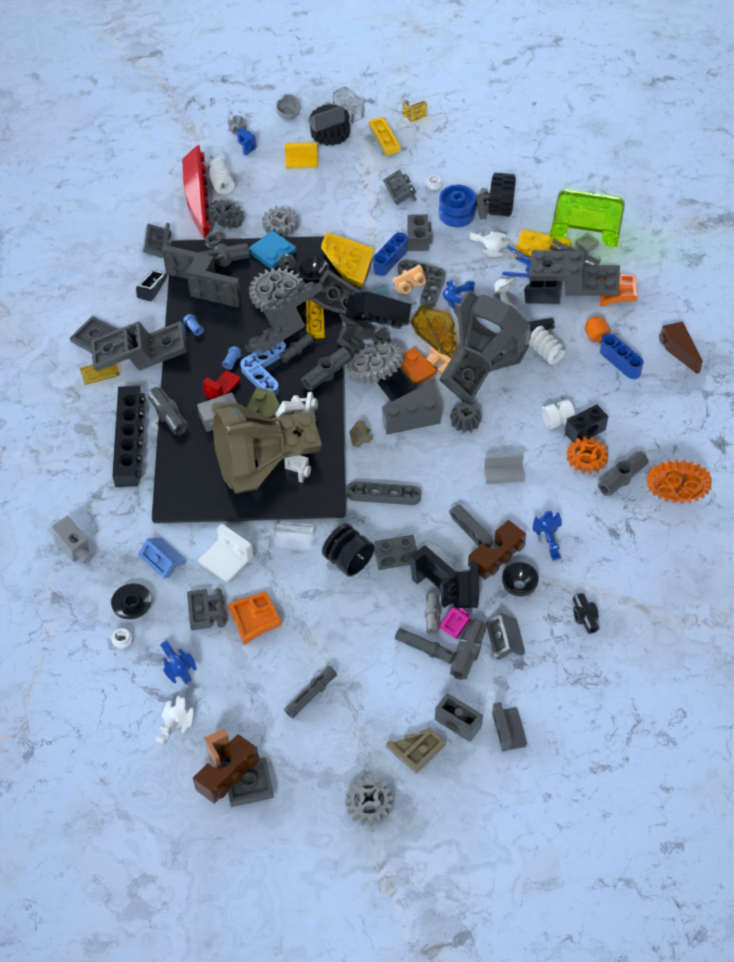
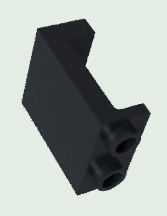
(430, 566)

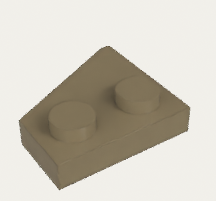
(417, 749)

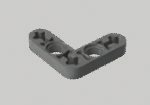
(432, 280)

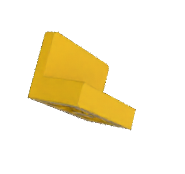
(301, 155)

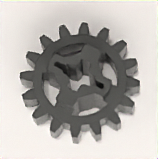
(225, 214)

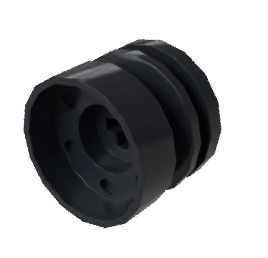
(348, 549)

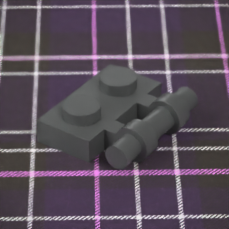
(199, 612)

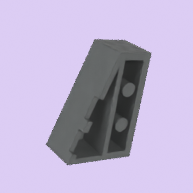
(412, 411)

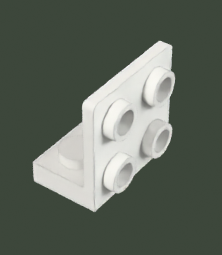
(227, 555)

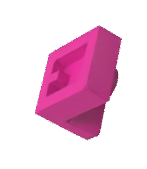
(455, 622)

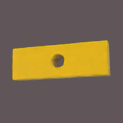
(314, 320)

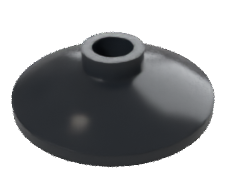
(128, 595)

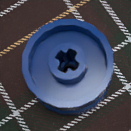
(457, 205)

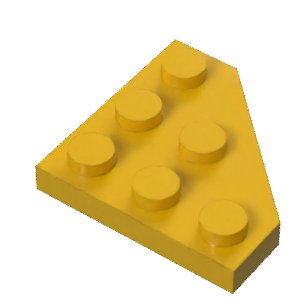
(348, 257)

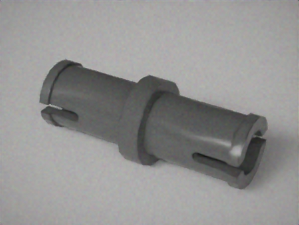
(296, 348)

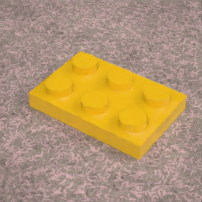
(536, 241)

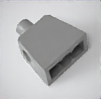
(71, 540)

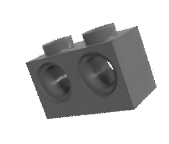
(418, 232)
(394, 551)

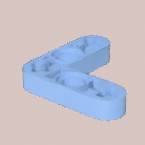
(258, 367)

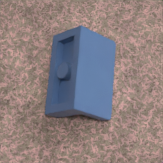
(160, 556)

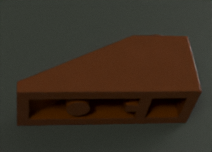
(680, 345)

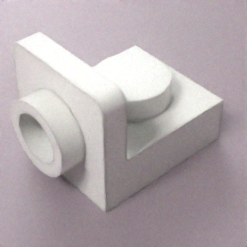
(290, 407)

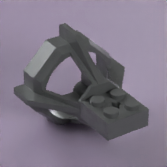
(481, 348)

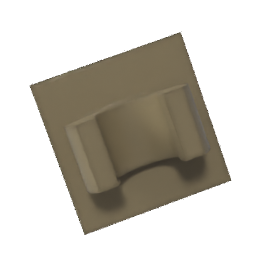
(359, 434)

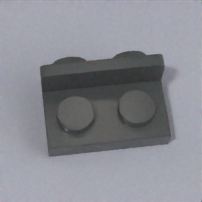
(399, 187)

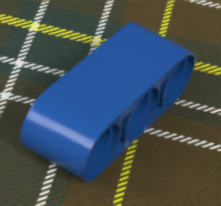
(390, 254)
(621, 356)

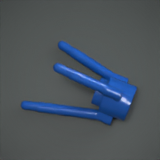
(524, 259)

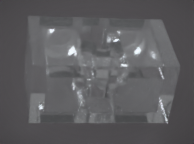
(350, 102)

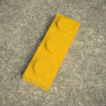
(384, 136)

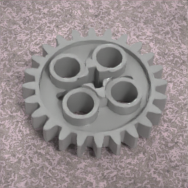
(271, 286)
(375, 362)

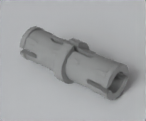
(432, 613)

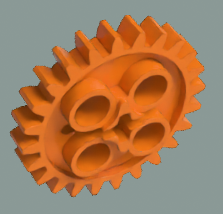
(679, 481)

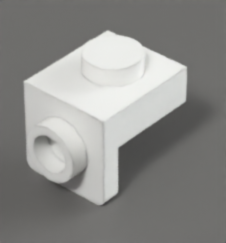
(298, 464)

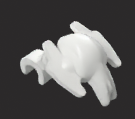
(492, 242)
(501, 288)
(175, 718)

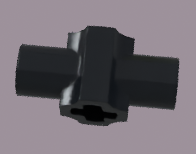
(585, 613)

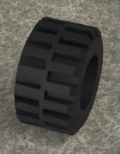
(334, 134)
(502, 194)

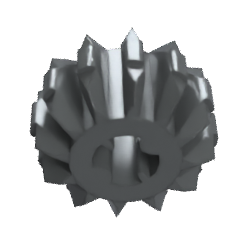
(465, 417)

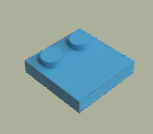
(271, 248)

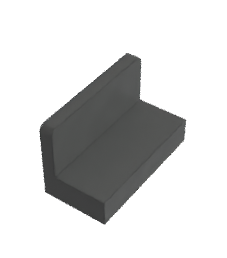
(327, 118)
(504, 636)
(508, 727)

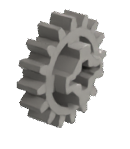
(280, 220)
(371, 810)

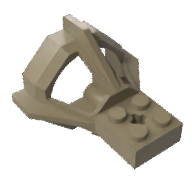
(248, 436)

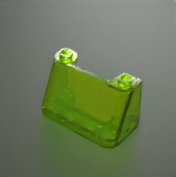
(588, 213)

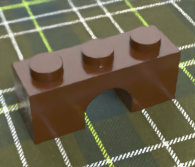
(510, 540)
(216, 782)

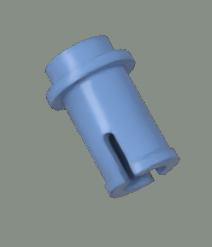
(191, 322)
(233, 354)

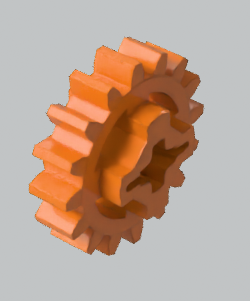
(587, 455)

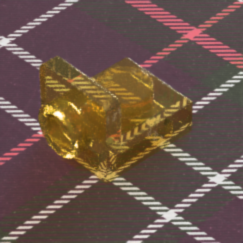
(414, 111)

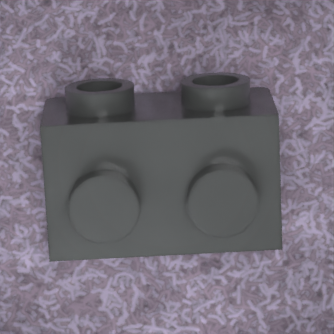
(155, 239)

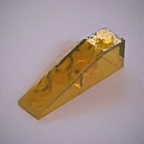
(436, 329)

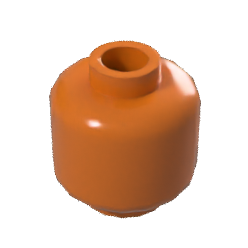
(596, 328)

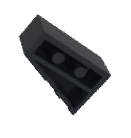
(543, 292)
(378, 309)

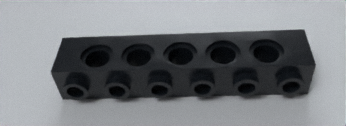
(128, 436)

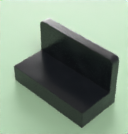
(397, 385)
(468, 588)

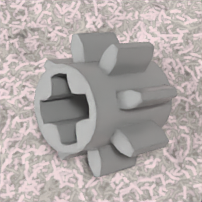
(236, 123)

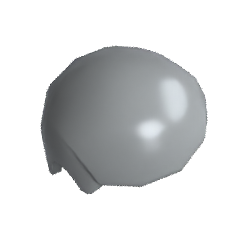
(288, 106)

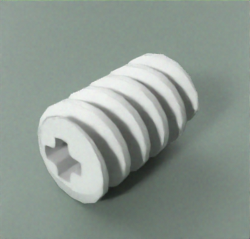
(220, 176)
(546, 345)

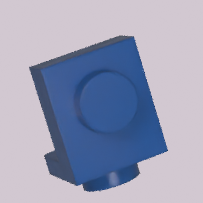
(247, 140)

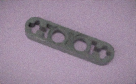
(383, 496)

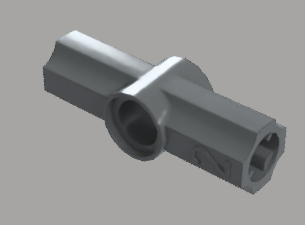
(225, 255)
(326, 369)
(167, 410)
(623, 473)
(468, 649)

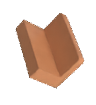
(215, 745)

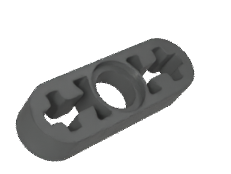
(470, 526)

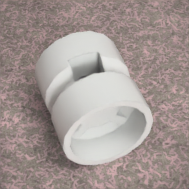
(556, 414)

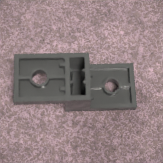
(201, 276)
(578, 277)
(283, 317)
(138, 346)

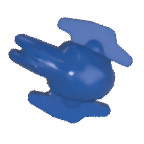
(451, 292)
(546, 524)
(178, 665)

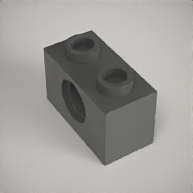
(458, 717)

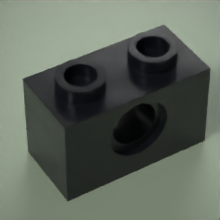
(587, 423)

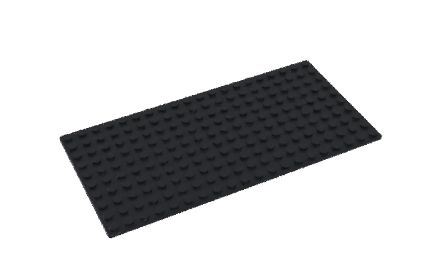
(186, 465)

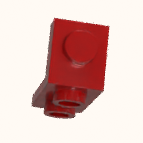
(222, 386)

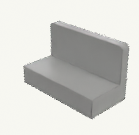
(504, 468)

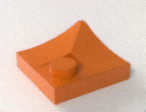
(627, 291)
(417, 367)
(254, 616)

